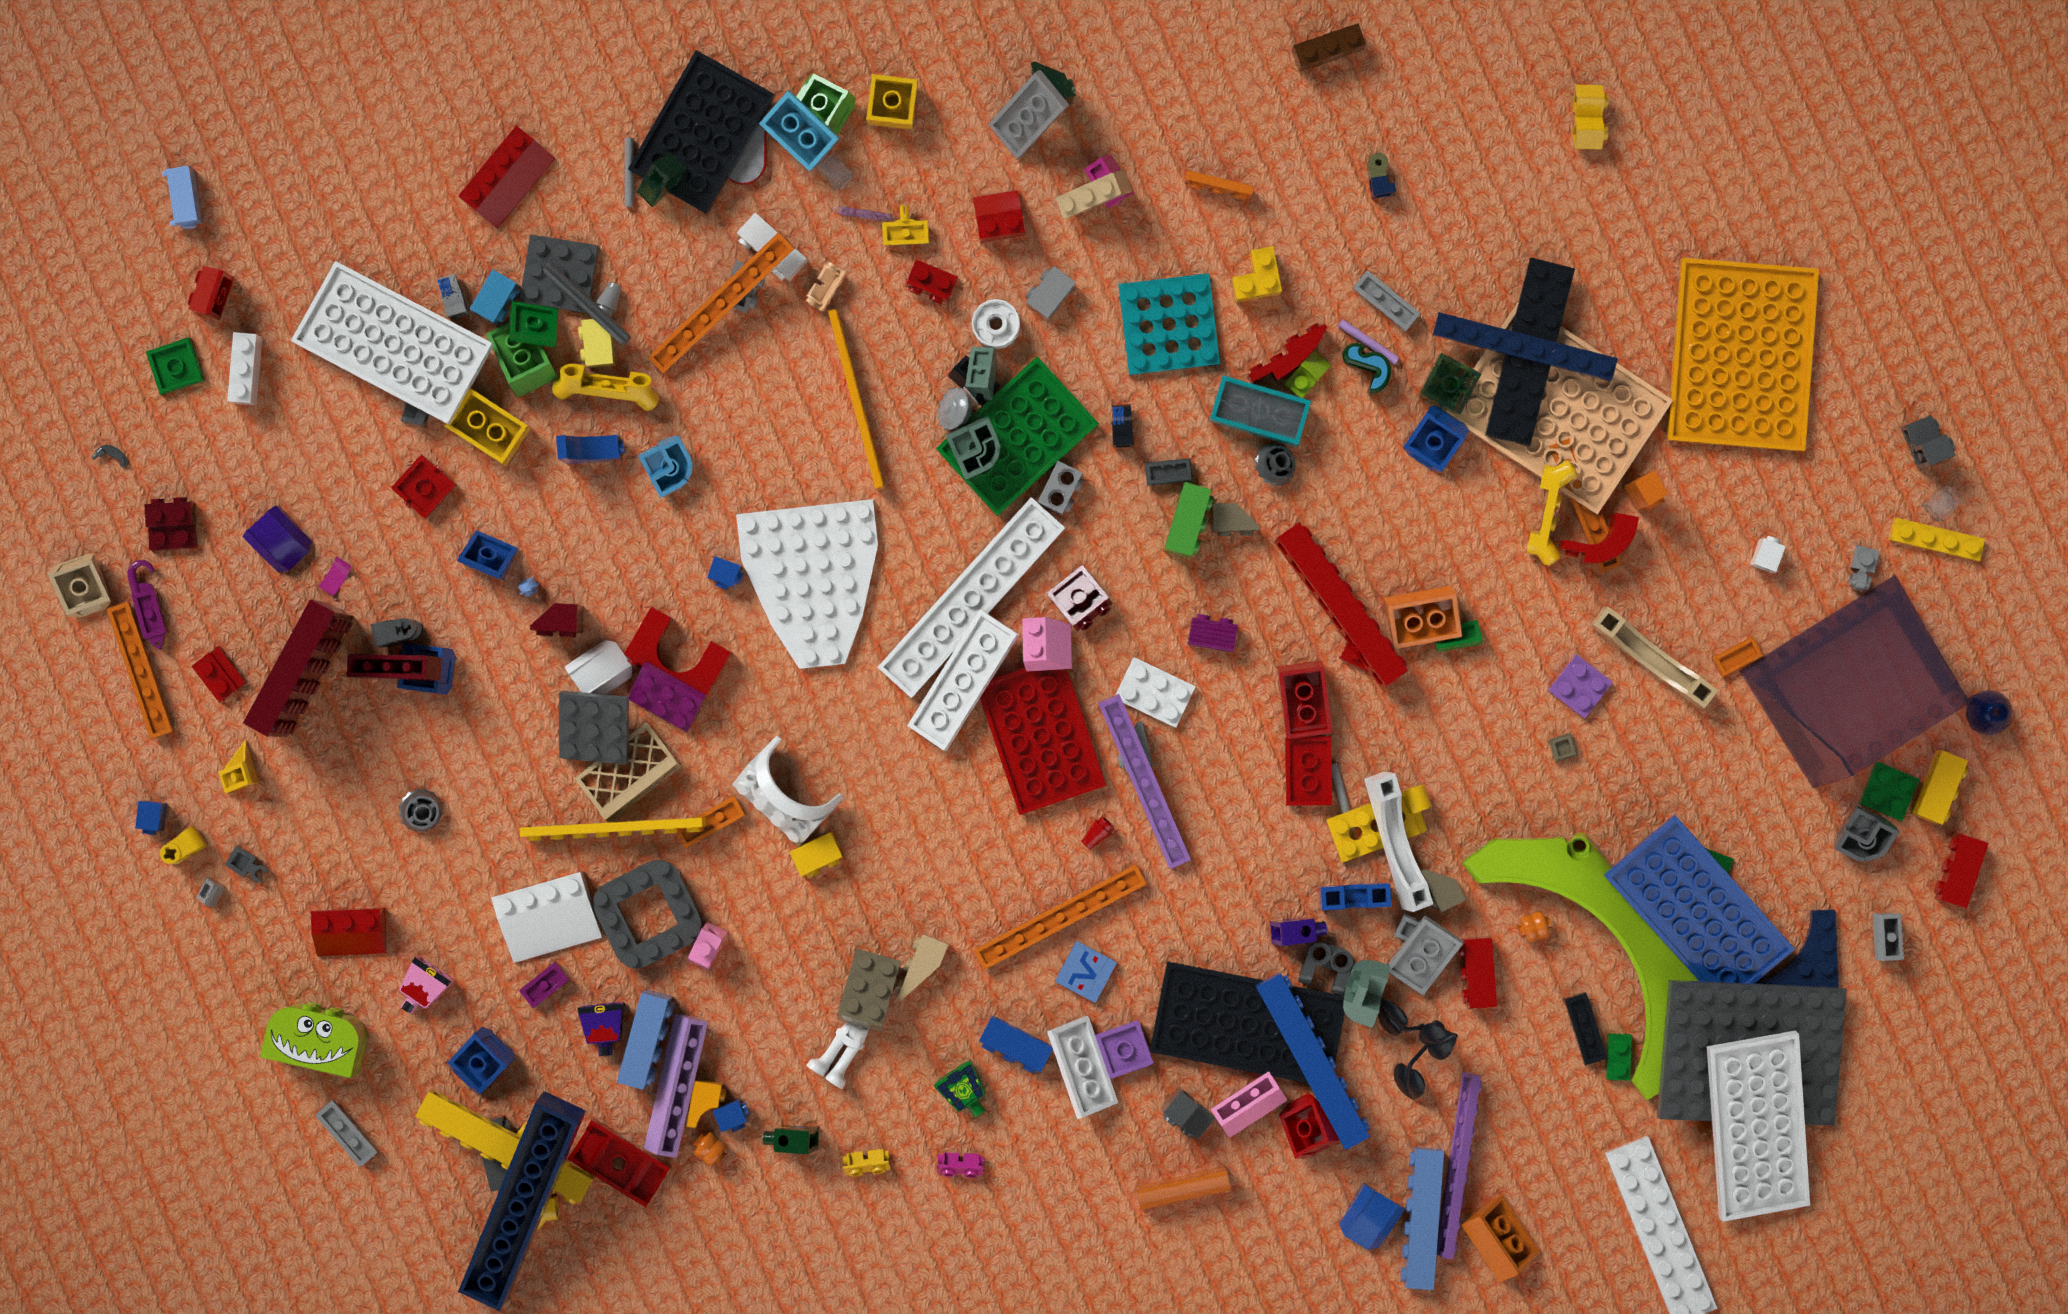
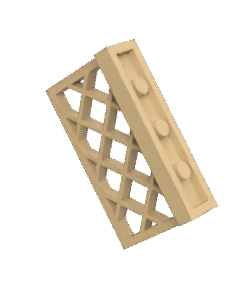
(637, 789)

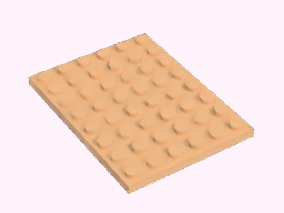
(1601, 418)

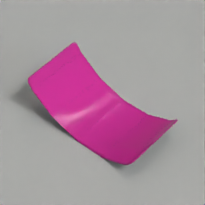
(335, 576)

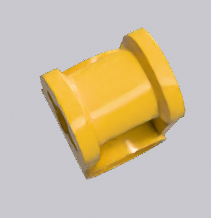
(186, 844)

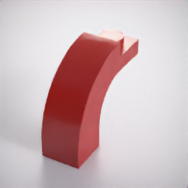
(1619, 537)

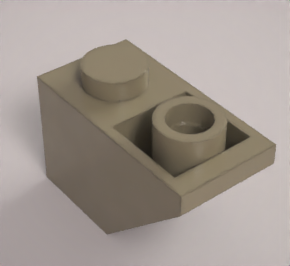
(1232, 518)
(1443, 890)

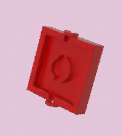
(423, 486)

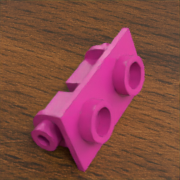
(952, 1165)

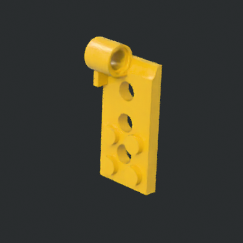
(1412, 803)

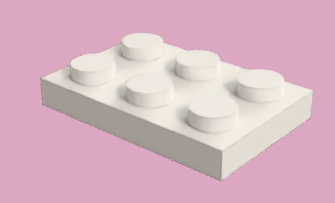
(1155, 692)

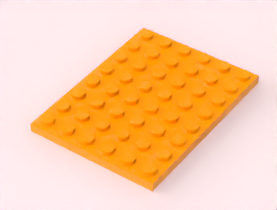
(1742, 354)

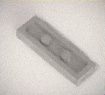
(1386, 301)
(346, 1133)

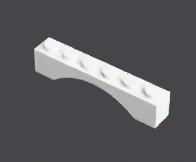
(1407, 877)

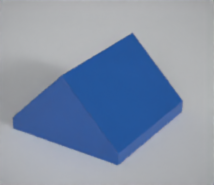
(488, 555)

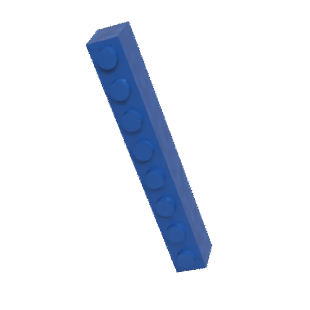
(1312, 1060)

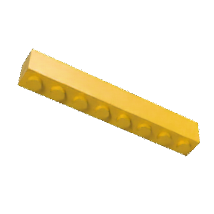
(492, 1140)

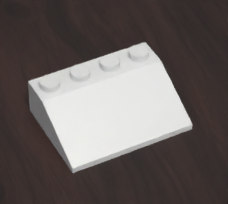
(547, 917)

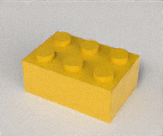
(488, 427)

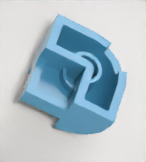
(667, 465)

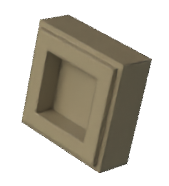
(1562, 747)

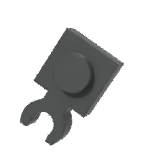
(243, 862)

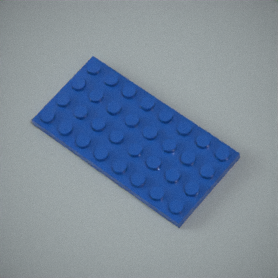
(1698, 907)

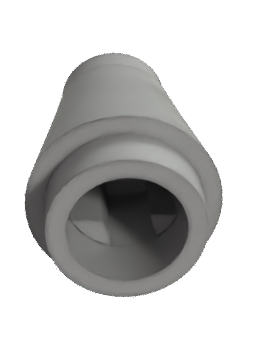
(609, 299)

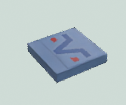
(1085, 971)

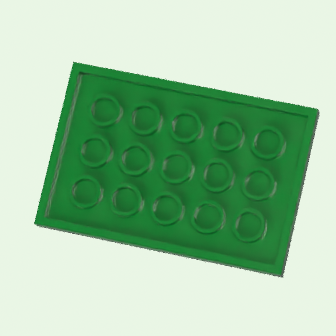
(1035, 428)

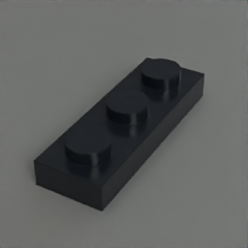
(1585, 1028)

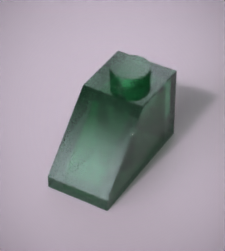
(661, 179)

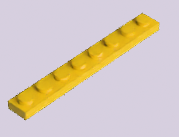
(603, 829)

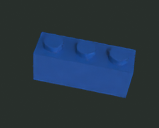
(1015, 1044)

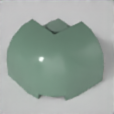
(975, 447)
(1365, 991)

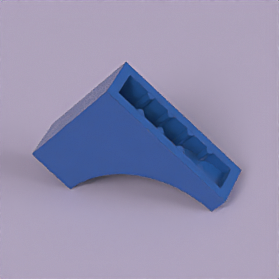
(589, 449)

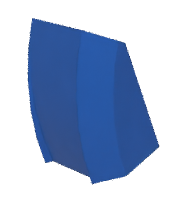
(1436, 439)
(447, 669)
(481, 1060)
(1370, 1218)

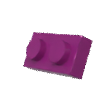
(544, 984)

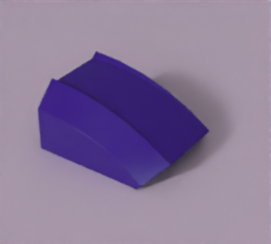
(278, 539)

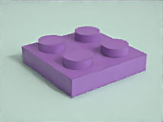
(1580, 686)
(1124, 1049)

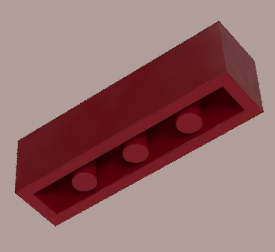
(394, 667)

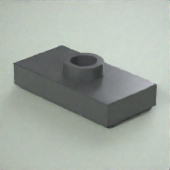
(1168, 472)

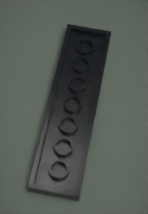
(1521, 380)

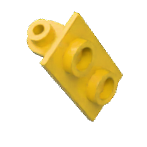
(875, 1162)

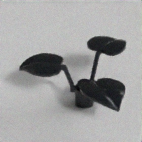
(1433, 1035)

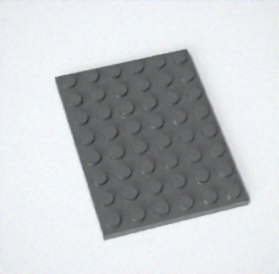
(1727, 1012)

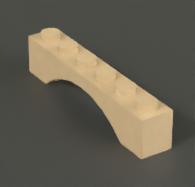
(1656, 661)

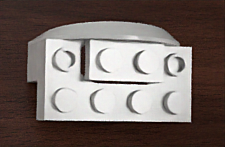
(789, 816)

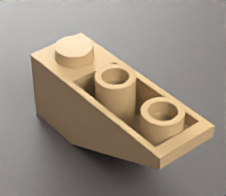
(925, 961)

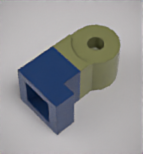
(1378, 177)

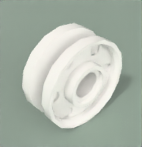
(996, 310)

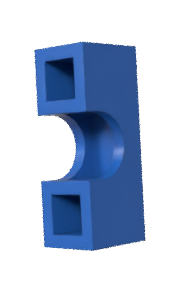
(1354, 896)

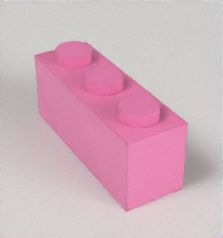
(1249, 1104)

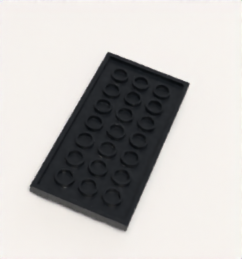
(1226, 1023)

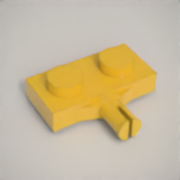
(905, 230)

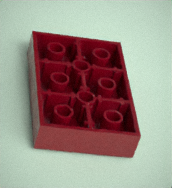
(299, 669)

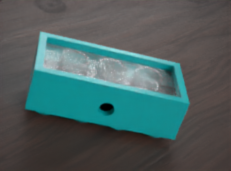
(1259, 411)

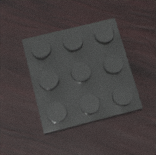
(572, 258)
(594, 727)

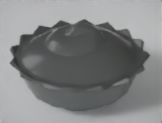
(1275, 464)

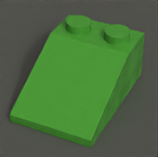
(523, 364)

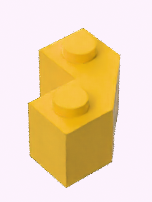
(1588, 109)

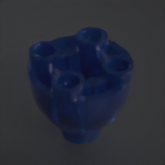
(1981, 715)

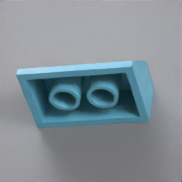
(799, 131)

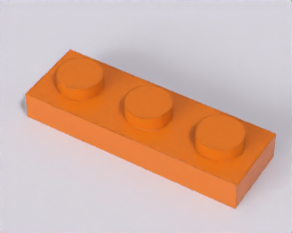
(1218, 185)
(716, 819)

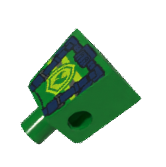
(962, 1088)

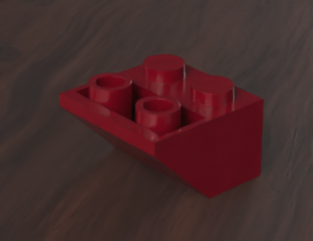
(560, 618)

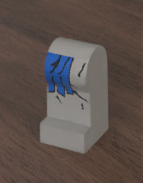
(453, 297)

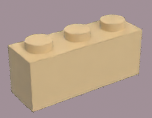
(1094, 194)

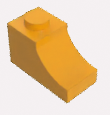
(704, 1097)

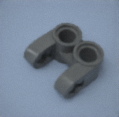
(392, 632)
(1328, 961)

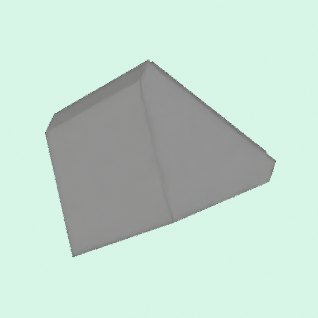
(210, 892)

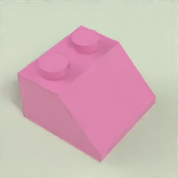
(1046, 644)

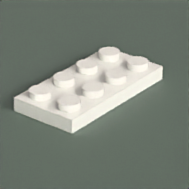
(1082, 1067)

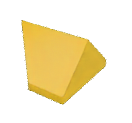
(239, 771)

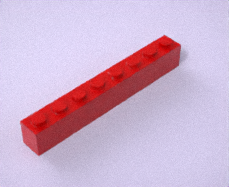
(1341, 605)

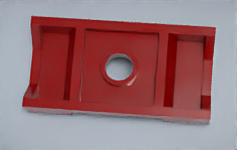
(641, 1173)

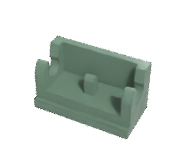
(981, 372)

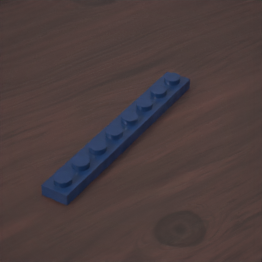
(1524, 346)

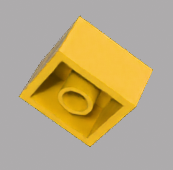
(892, 101)

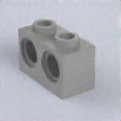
(1055, 485)

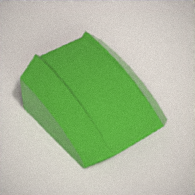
(827, 101)

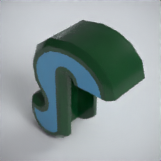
(1371, 362)

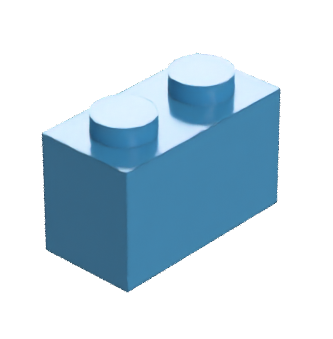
(495, 297)

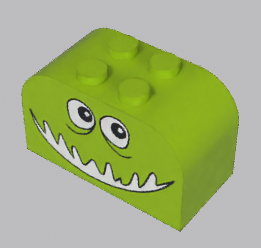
(316, 1039)

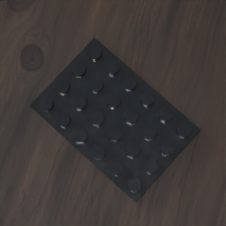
(705, 128)

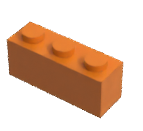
(1646, 491)

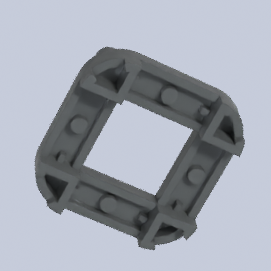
(617, 928)

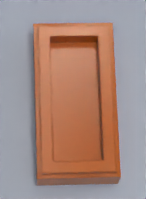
(1737, 656)

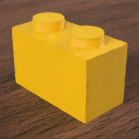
(816, 855)

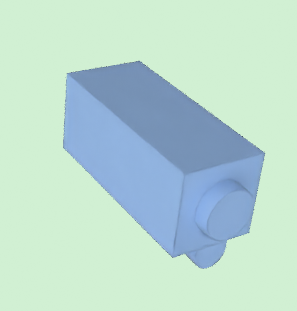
(183, 197)

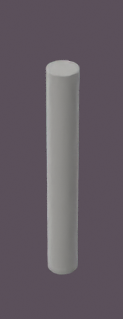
(629, 176)
(1340, 790)

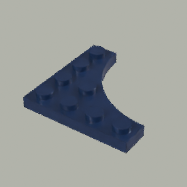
(1817, 959)

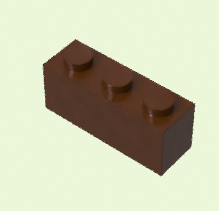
(1328, 47)

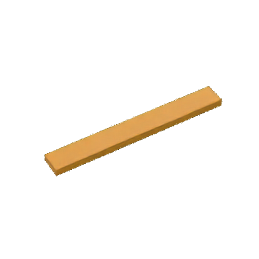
(856, 399)

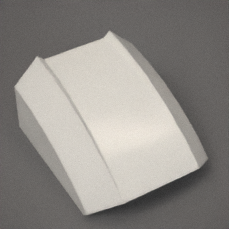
(600, 669)

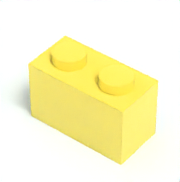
(598, 345)

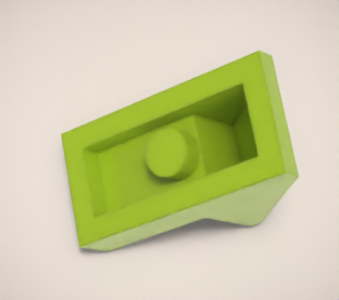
(1307, 374)

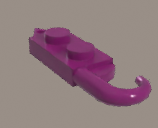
(147, 606)

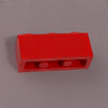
(1960, 870)
(1478, 972)

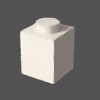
(1768, 554)

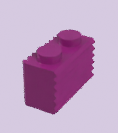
(1212, 634)

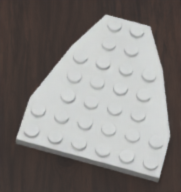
(812, 574)

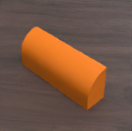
(1183, 1188)

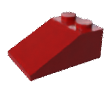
(1304, 699)

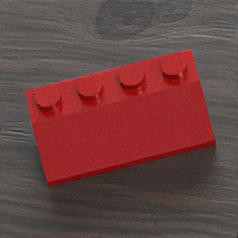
(506, 177)

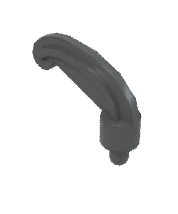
(111, 451)

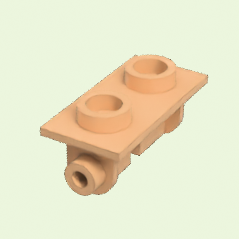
(821, 295)

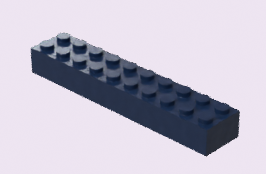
(521, 1200)

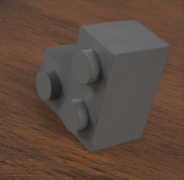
(1926, 443)
(1187, 1113)

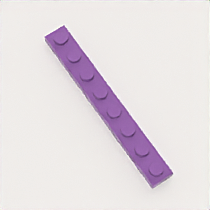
(1144, 781)
(1458, 1162)

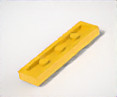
(1936, 539)

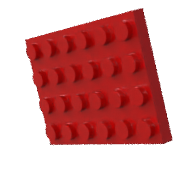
(1041, 737)

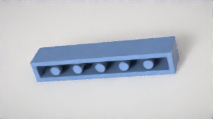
(1423, 1218)

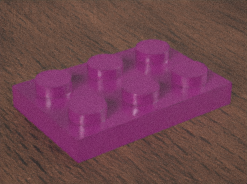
(666, 696)

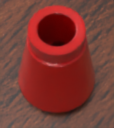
(1098, 832)

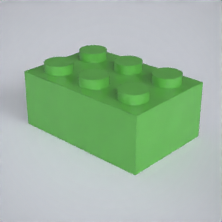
(1188, 520)

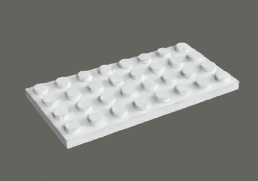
(392, 342)
(1758, 1125)

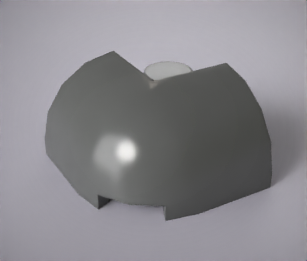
(1865, 835)

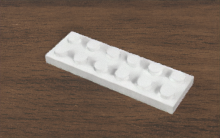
(963, 680)

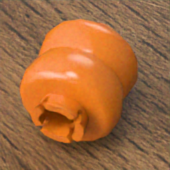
(1534, 926)
(709, 1149)

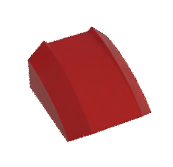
(1307, 1127)

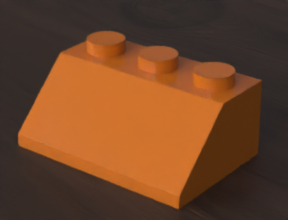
(1423, 617)
(1501, 1238)

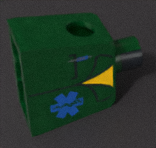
(801, 1139)

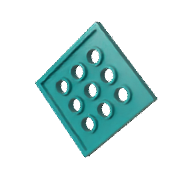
(1175, 288)

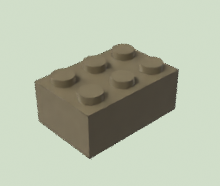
(868, 990)

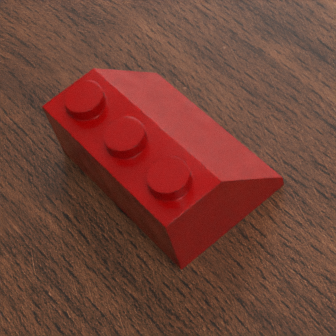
(349, 931)

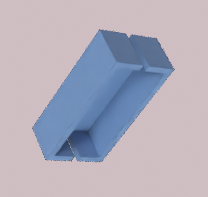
(645, 1038)

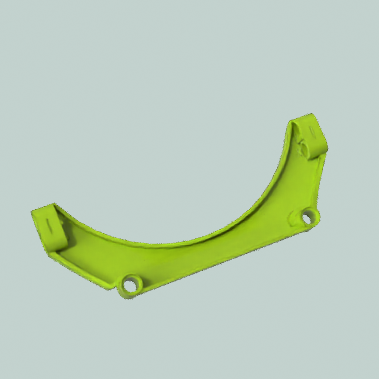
(1580, 877)

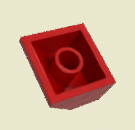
(999, 216)
(210, 292)

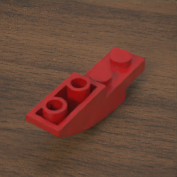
(1296, 352)

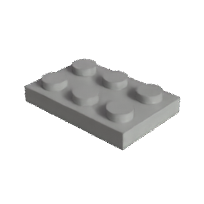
(1424, 955)

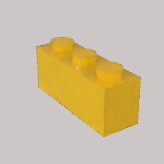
(1940, 787)

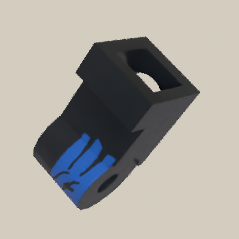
(1122, 426)

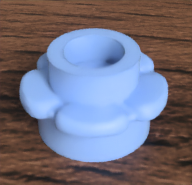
(528, 587)

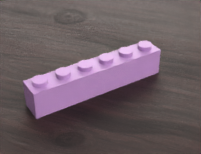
(675, 1085)

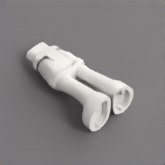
(851, 1036)

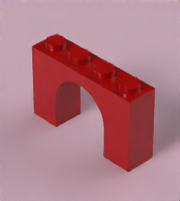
(646, 648)

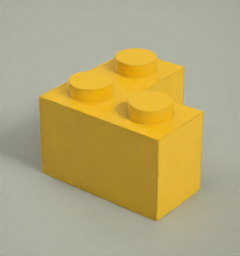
(1264, 279)

